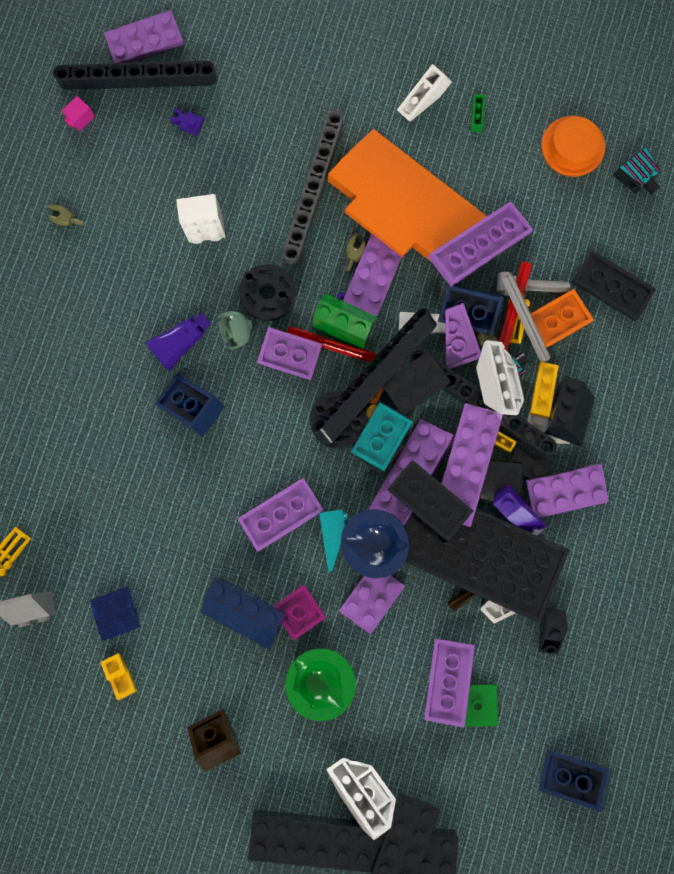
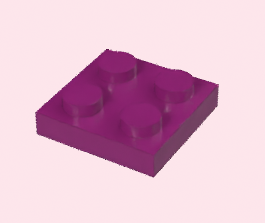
(302, 612)

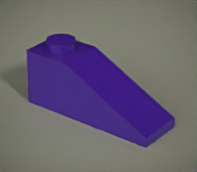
(518, 511)

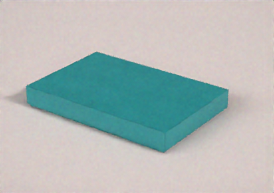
(381, 436)

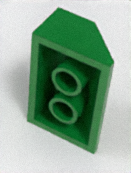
(343, 321)

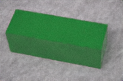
(477, 113)

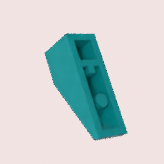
(332, 528)

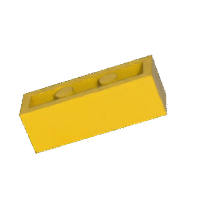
(504, 442)

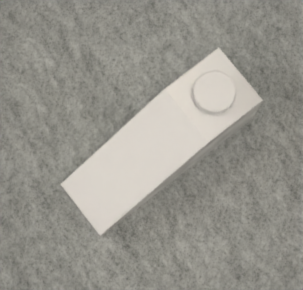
(425, 93)

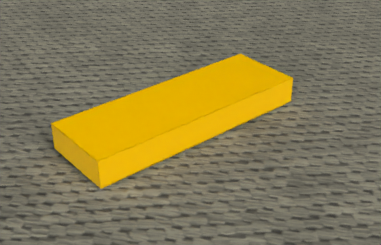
(544, 390)

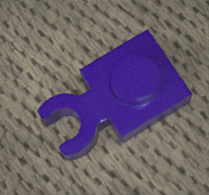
(189, 122)

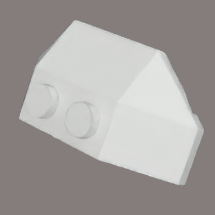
(499, 379)
(364, 795)

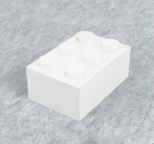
(201, 218)

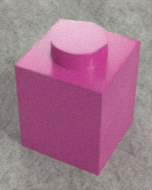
(77, 114)

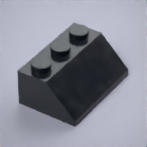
(570, 411)

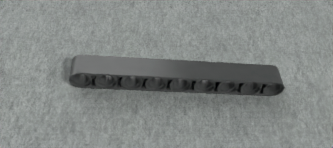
(313, 179)

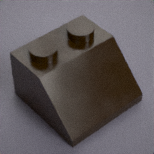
(213, 740)

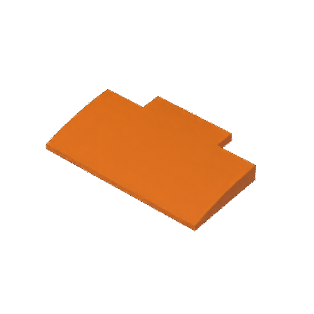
(400, 198)

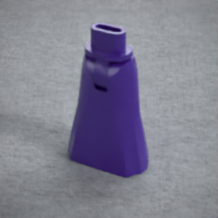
(177, 341)

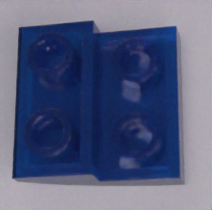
(115, 613)

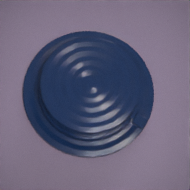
(375, 543)

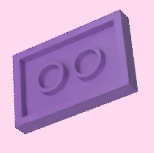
(289, 353)
(371, 601)

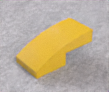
(119, 676)

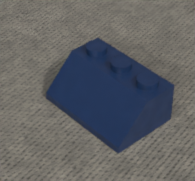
(480, 306)

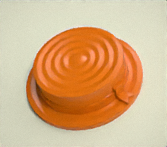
(573, 146)

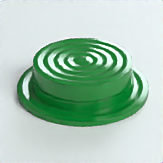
(320, 684)

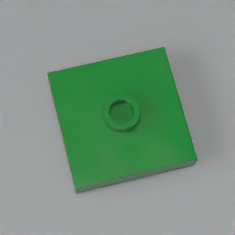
(482, 705)

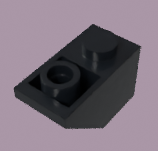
(552, 631)

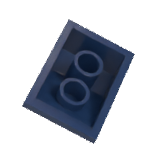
(190, 405)
(575, 780)

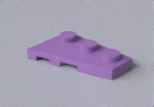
(460, 338)

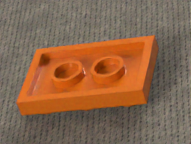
(561, 318)

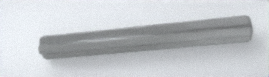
(526, 318)

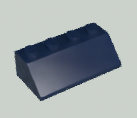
(243, 612)

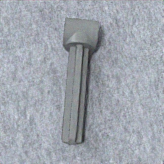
(533, 285)

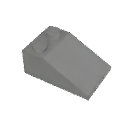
(28, 608)

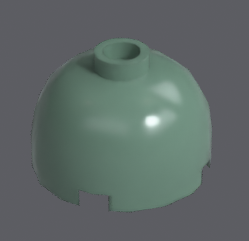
(234, 329)

